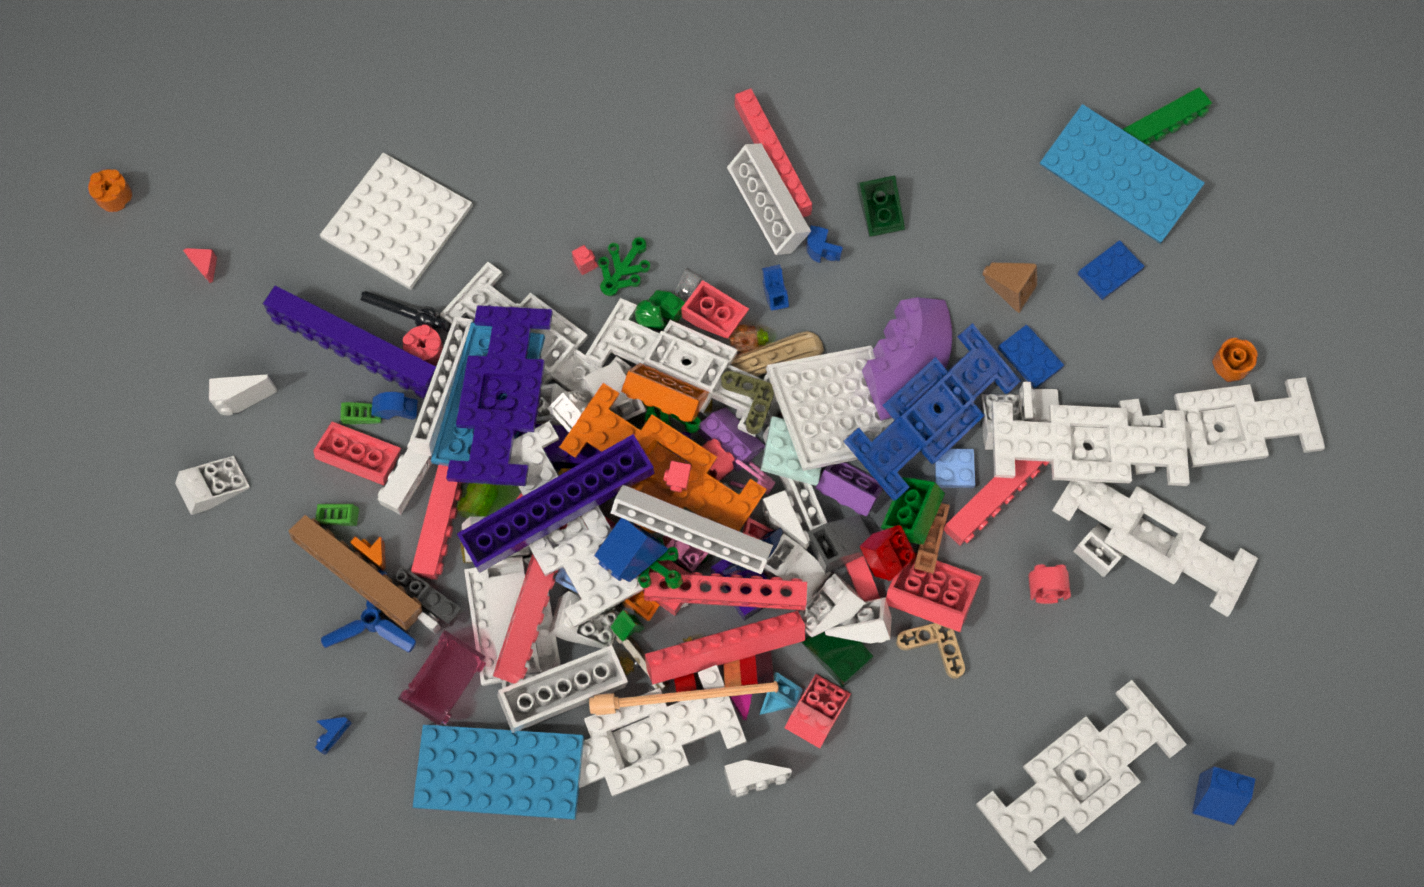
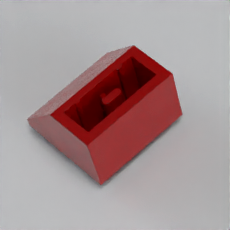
(887, 552)

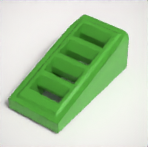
(350, 406)
(349, 514)

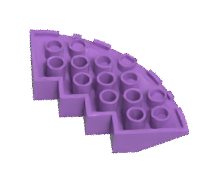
(911, 342)

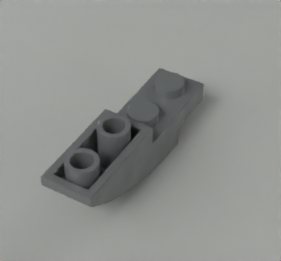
(429, 598)

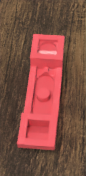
(862, 579)

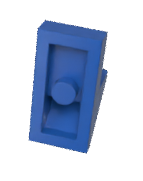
(335, 728)

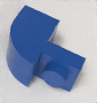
(818, 247)
(774, 287)
(394, 404)

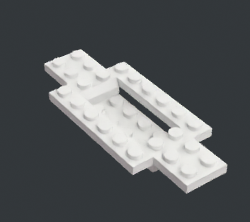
(492, 603)

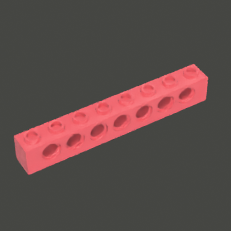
(735, 597)

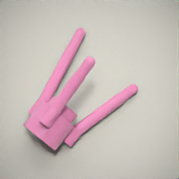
(763, 479)

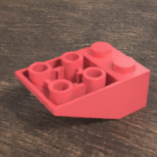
(817, 711)

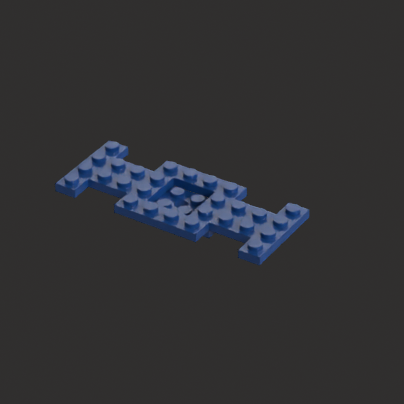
(918, 425)

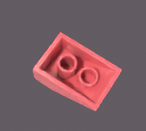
(713, 310)

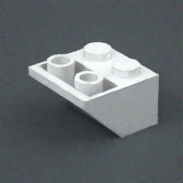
(1096, 552)

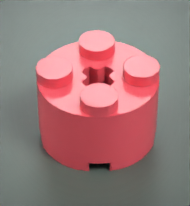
(423, 337)
(723, 464)
(1049, 584)

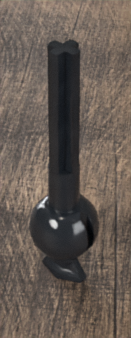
(423, 316)

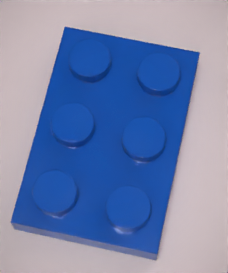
(1110, 270)
(1030, 356)

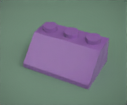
(724, 427)
(850, 487)

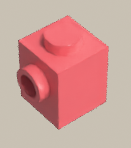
(677, 476)

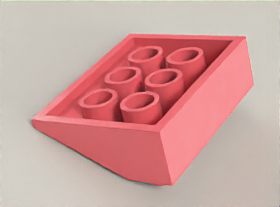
(937, 597)

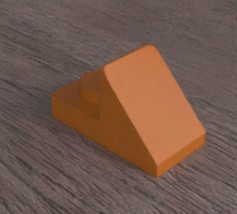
(374, 552)
(643, 608)

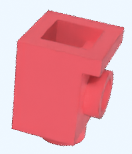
(584, 259)

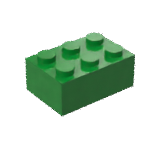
(915, 509)

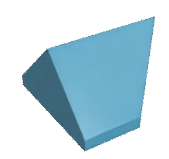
(786, 697)

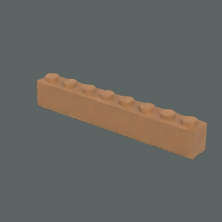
(355, 572)

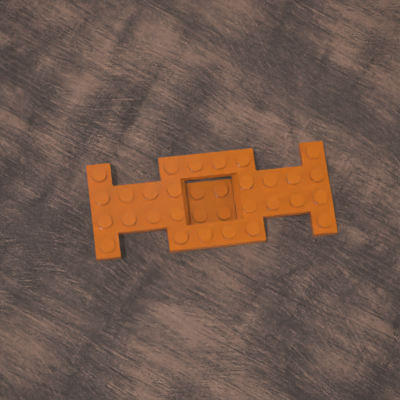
(704, 493)

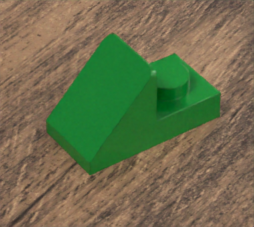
(626, 625)

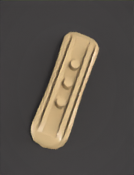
(790, 348)

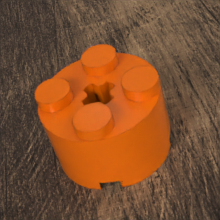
(109, 190)
(1235, 359)

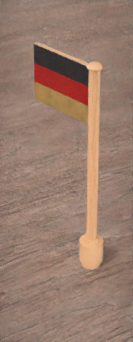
(741, 677)

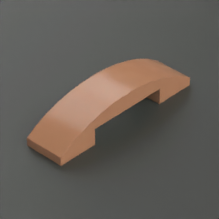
(928, 552)

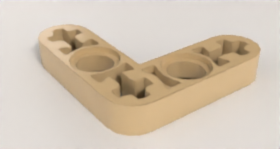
(935, 637)

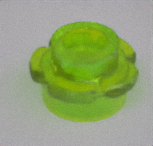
(762, 337)

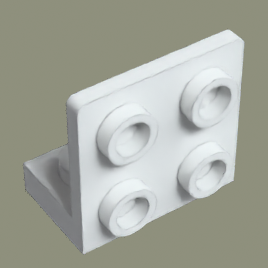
(1036, 402)
(568, 408)

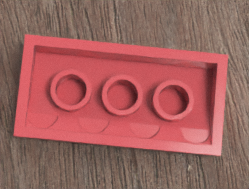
(357, 453)

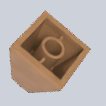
(1012, 282)

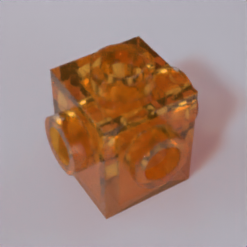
(744, 338)

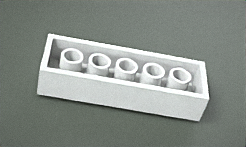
(768, 199)
(561, 688)

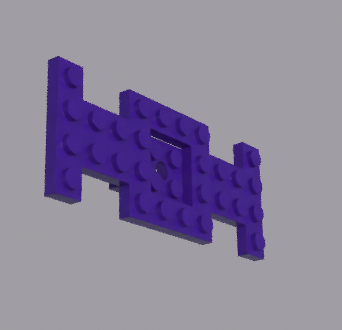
(504, 372)

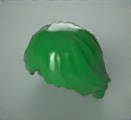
(649, 315)

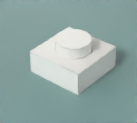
(429, 621)

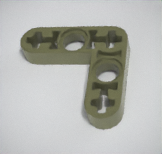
(756, 393)

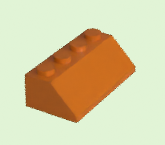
(664, 392)

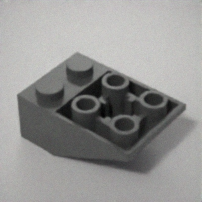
(838, 542)

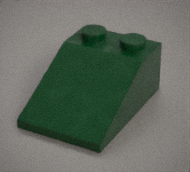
(881, 205)
(839, 656)

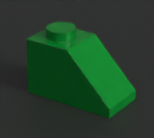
(669, 305)

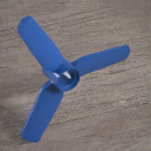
(383, 627)

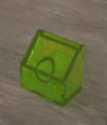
(477, 500)

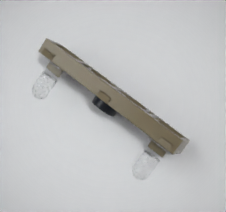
(639, 660)

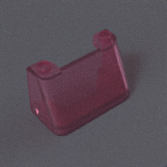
(442, 679)

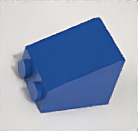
(629, 550)
(1222, 795)

